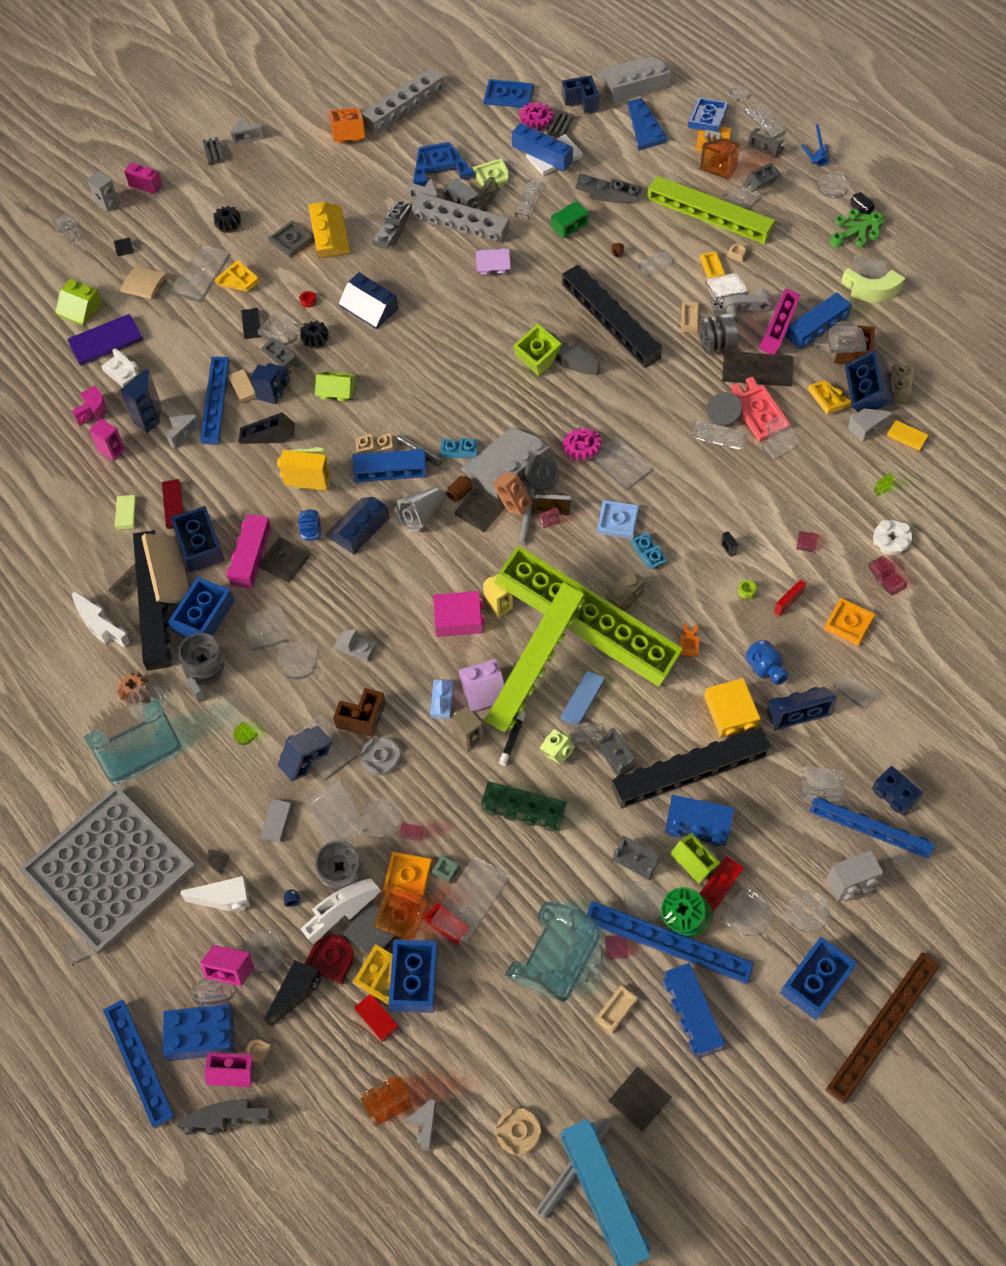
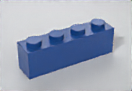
(542, 146)
(818, 320)
(389, 465)
(693, 1010)

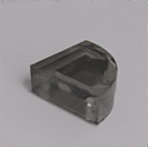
(217, 860)

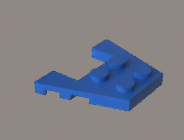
(438, 158)

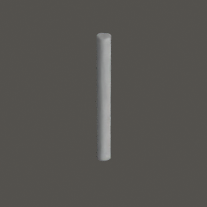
(526, 519)

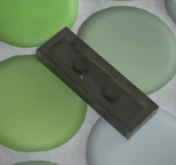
(124, 584)

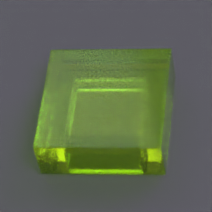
(884, 484)

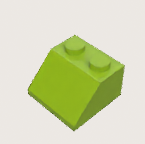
(77, 302)
(537, 349)
(336, 385)

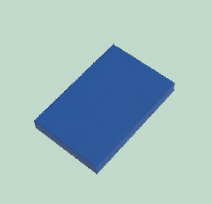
(508, 93)
(708, 114)

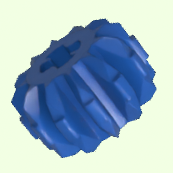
(309, 525)

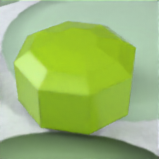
(747, 589)

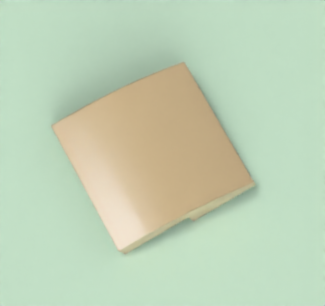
(143, 282)

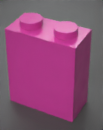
(458, 613)

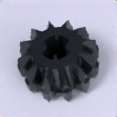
(227, 218)
(314, 334)

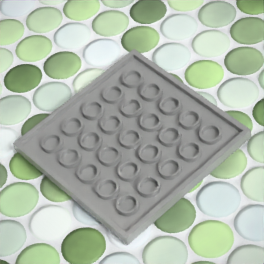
(107, 869)

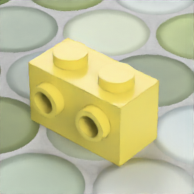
(497, 598)

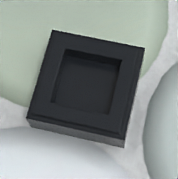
(123, 246)
(729, 544)

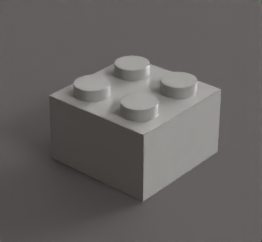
(854, 876)

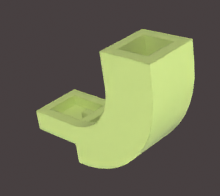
(873, 289)

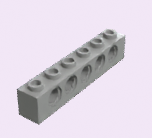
(403, 101)
(460, 218)

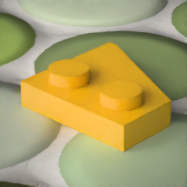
(237, 277)
(829, 397)
(376, 974)

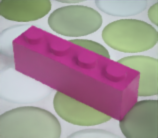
(779, 321)
(249, 551)

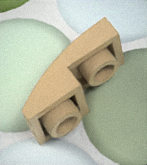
(372, 444)

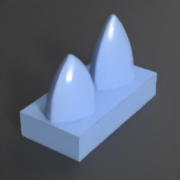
(441, 699)

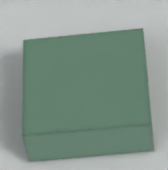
(446, 869)

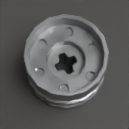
(718, 333)
(201, 658)
(338, 855)

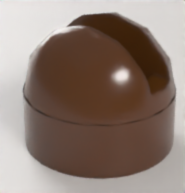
(617, 249)

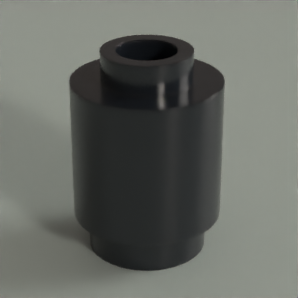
(862, 203)

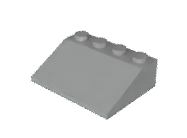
(634, 78)
(506, 455)

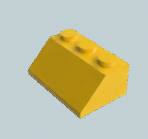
(328, 229)

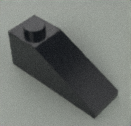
(268, 430)
(294, 990)

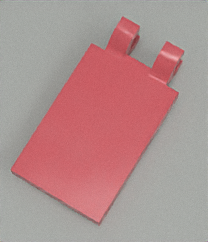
(757, 407)

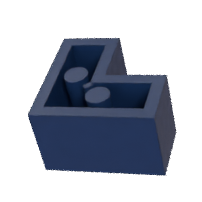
(581, 91)
(269, 382)
(302, 750)

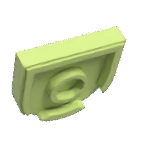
(492, 169)

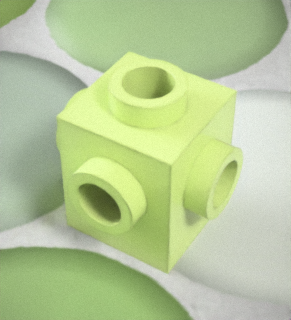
(557, 746)

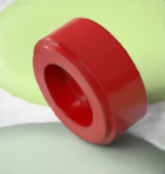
(308, 299)

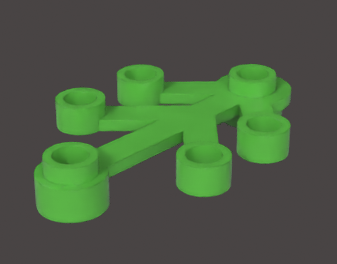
(874, 220)

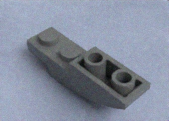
(613, 191)
(393, 226)
(576, 359)
(215, 1117)

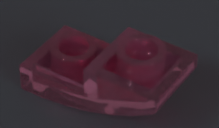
(885, 574)

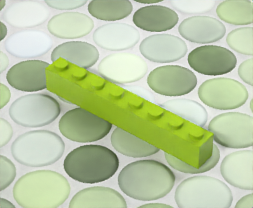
(710, 209)
(534, 658)

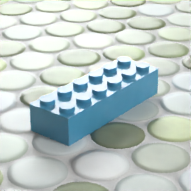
(604, 1194)

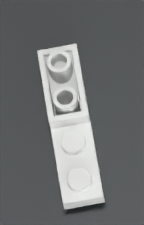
(97, 622)
(344, 902)

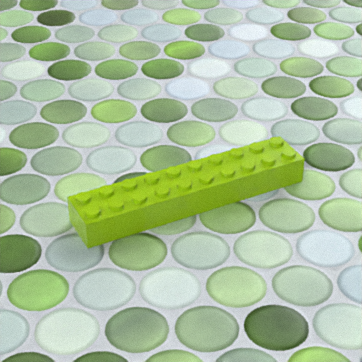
(596, 621)

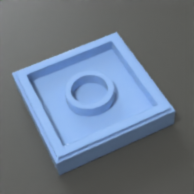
(617, 519)

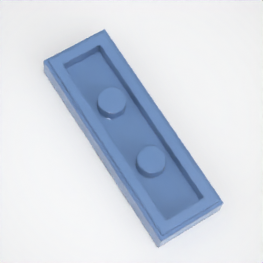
(582, 698)

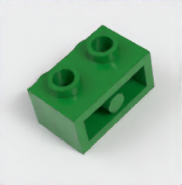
(569, 219)

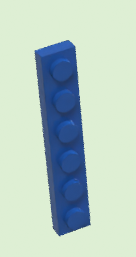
(215, 400)
(878, 830)
(139, 1064)

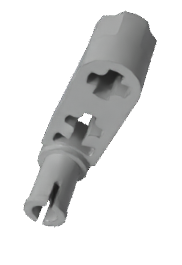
(748, 303)

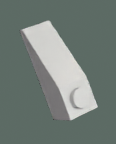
(223, 895)

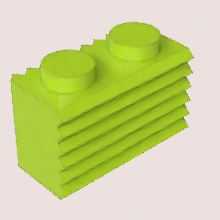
(695, 858)

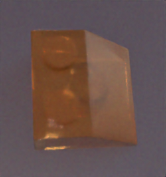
(720, 157)
(401, 912)
(387, 1100)

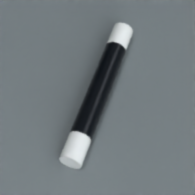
(512, 739)

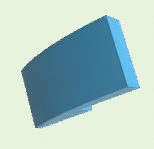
(458, 449)
(648, 552)

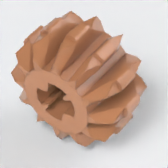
(129, 682)

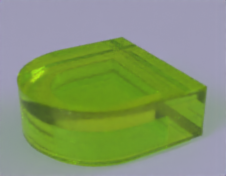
(244, 734)

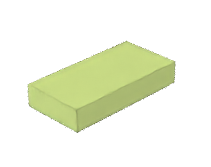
(125, 512)

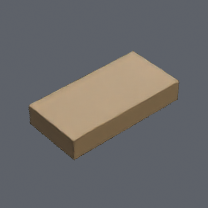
(689, 317)
(242, 386)
(616, 1009)

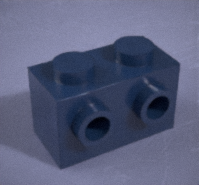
(897, 791)

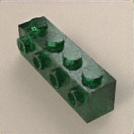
(523, 806)

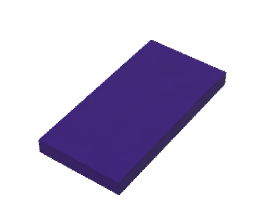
(104, 338)

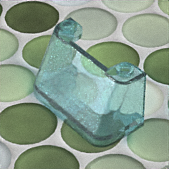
(136, 747)
(559, 953)

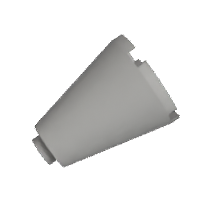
(419, 507)

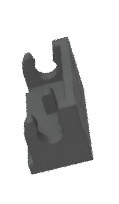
(765, 144)
(761, 176)
(460, 193)
(280, 354)
(616, 752)
(636, 857)

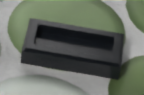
(250, 323)

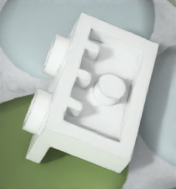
(121, 368)

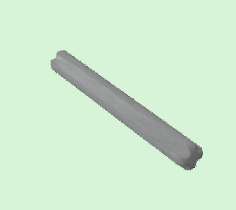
(566, 1178)

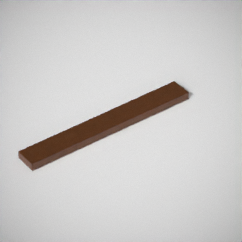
(882, 1028)

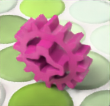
(536, 115)
(582, 444)

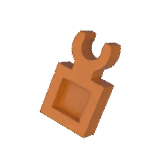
(689, 642)

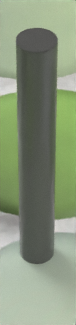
(412, 445)

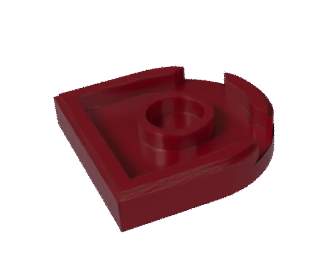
(331, 958)

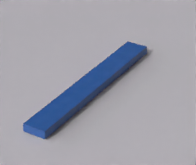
(671, 943)

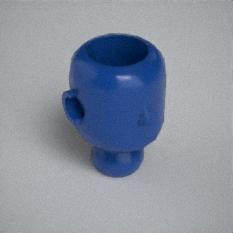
(766, 661)

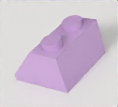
(493, 260)
(481, 684)

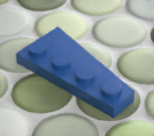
(646, 128)

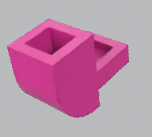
(93, 406)

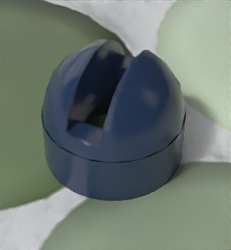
(291, 898)

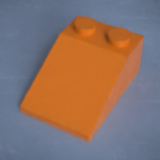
(346, 125)

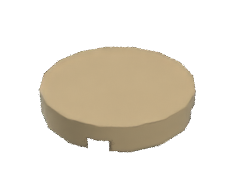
(518, 1131)

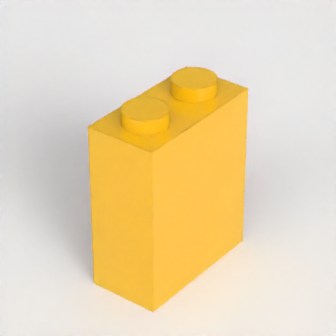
(304, 470)
(732, 707)

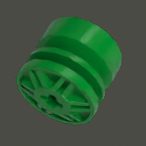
(697, 916)

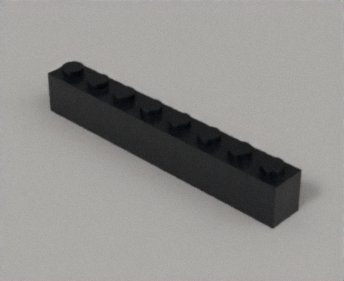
(611, 316)
(151, 613)
(690, 767)

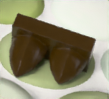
(547, 502)

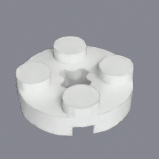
(896, 528)

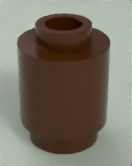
(459, 488)

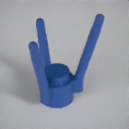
(821, 156)

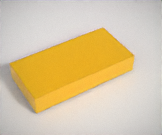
(712, 264)
(907, 435)

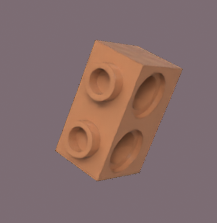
(512, 493)

